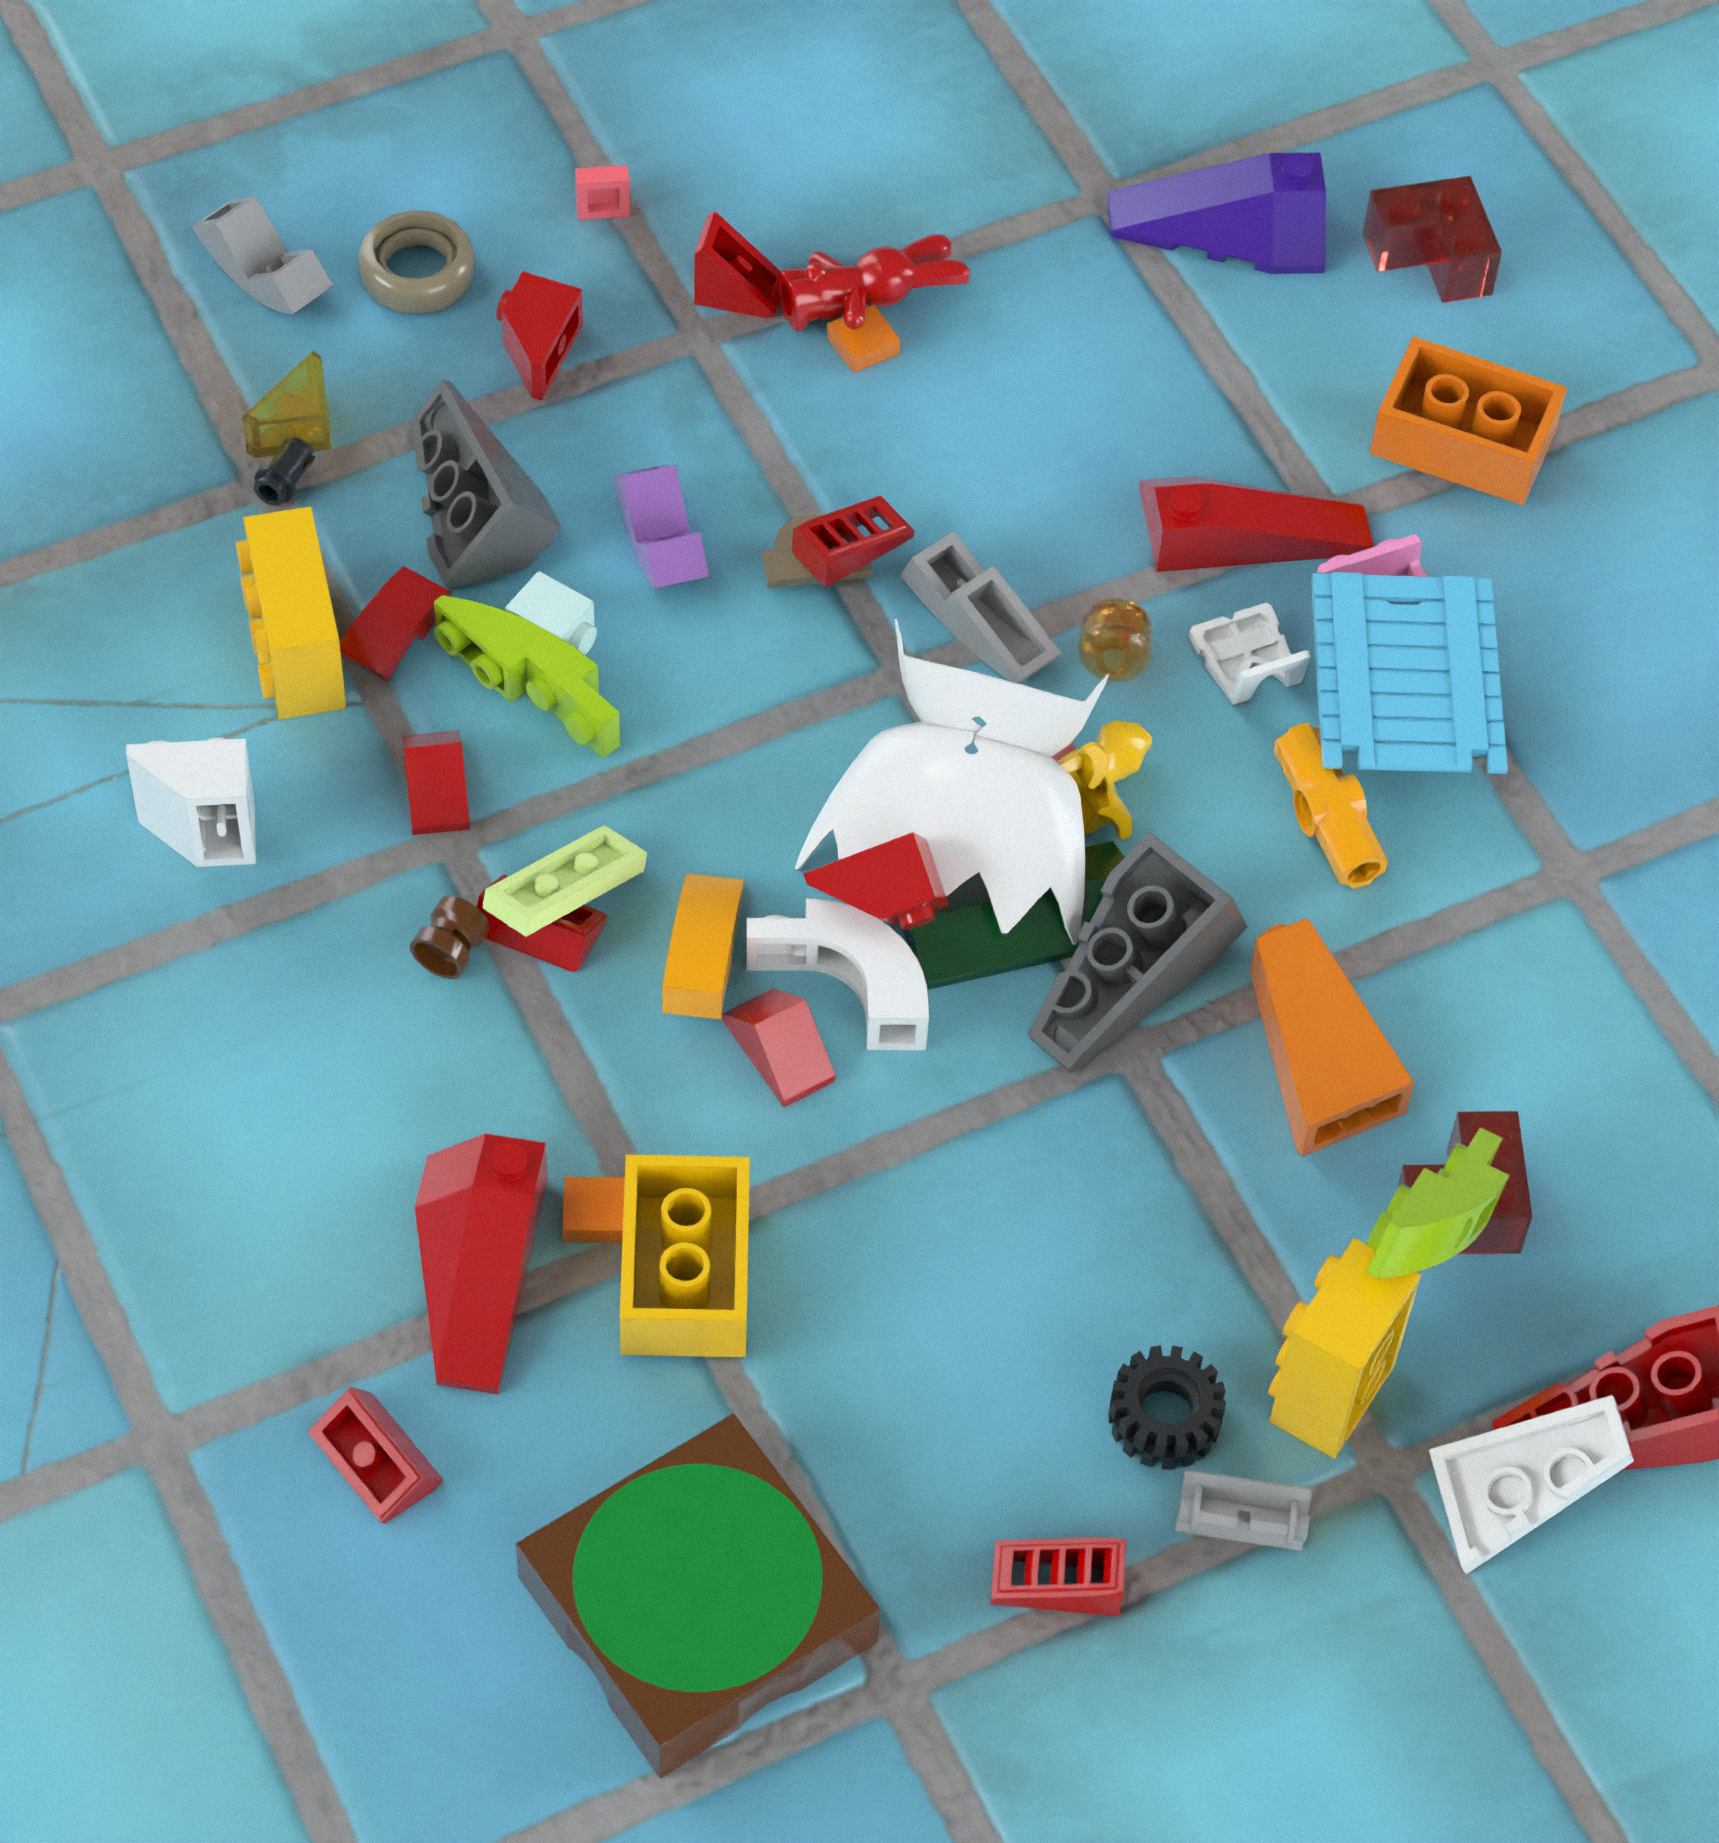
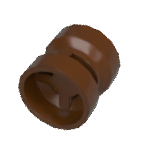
(446, 943)

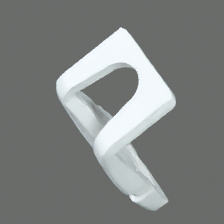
(1245, 642)

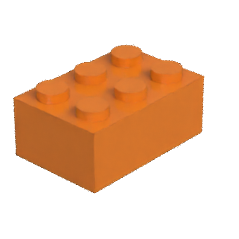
(1468, 420)

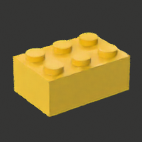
(293, 613)
(685, 1256)
(1339, 1349)

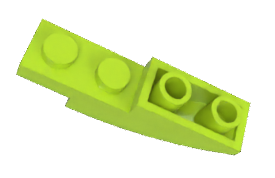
(524, 657)
(1439, 1211)

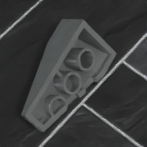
(479, 498)

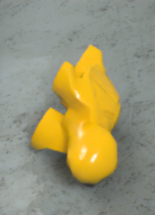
(1100, 764)

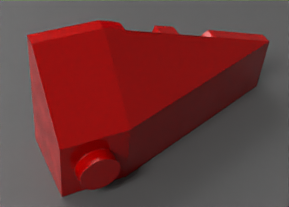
(1225, 523)
(1661, 1388)

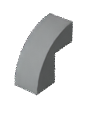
(257, 260)

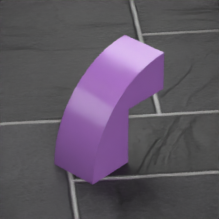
(659, 526)

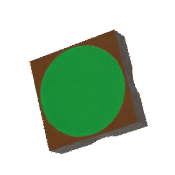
(697, 1593)

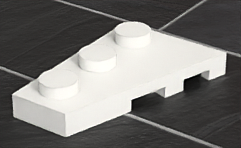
(1525, 1474)

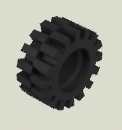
(1159, 1438)

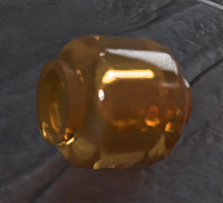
(1115, 640)

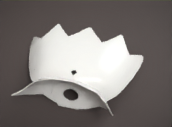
(985, 812)

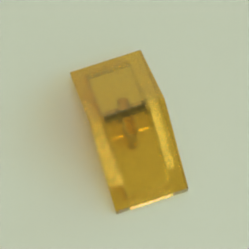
(290, 409)

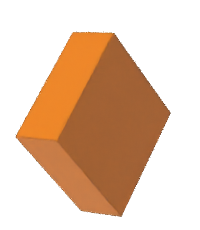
(866, 345)
(593, 1209)

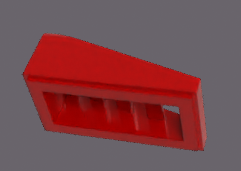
(832, 565)
(1078, 1552)

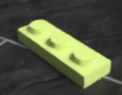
(564, 880)

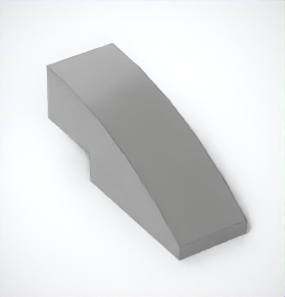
(979, 609)

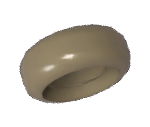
(412, 230)

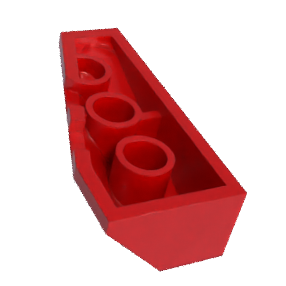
(475, 1246)

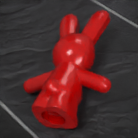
(878, 278)

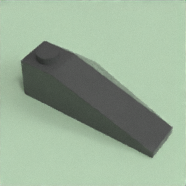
(1143, 945)

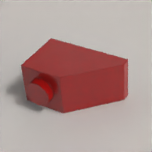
(539, 327)
(886, 881)

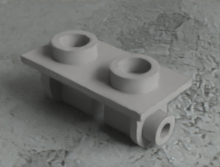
(1244, 1509)

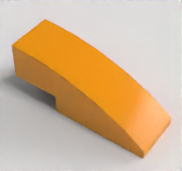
(702, 946)

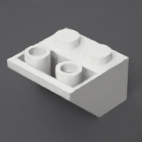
(196, 798)

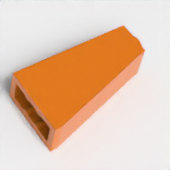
(1323, 1041)

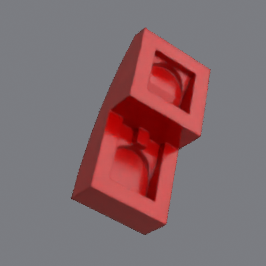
(391, 622)

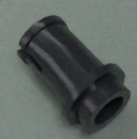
(277, 481)

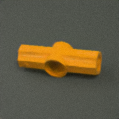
(1330, 808)

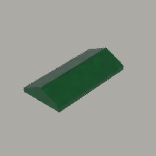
(967, 940)

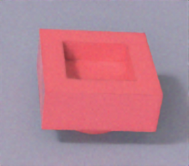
(602, 192)

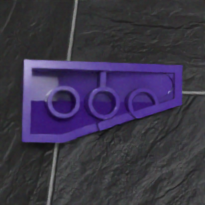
(1245, 209)

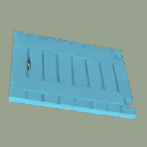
(1407, 672)

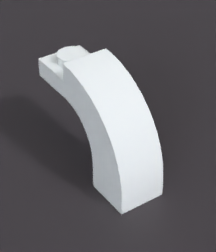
(859, 953)

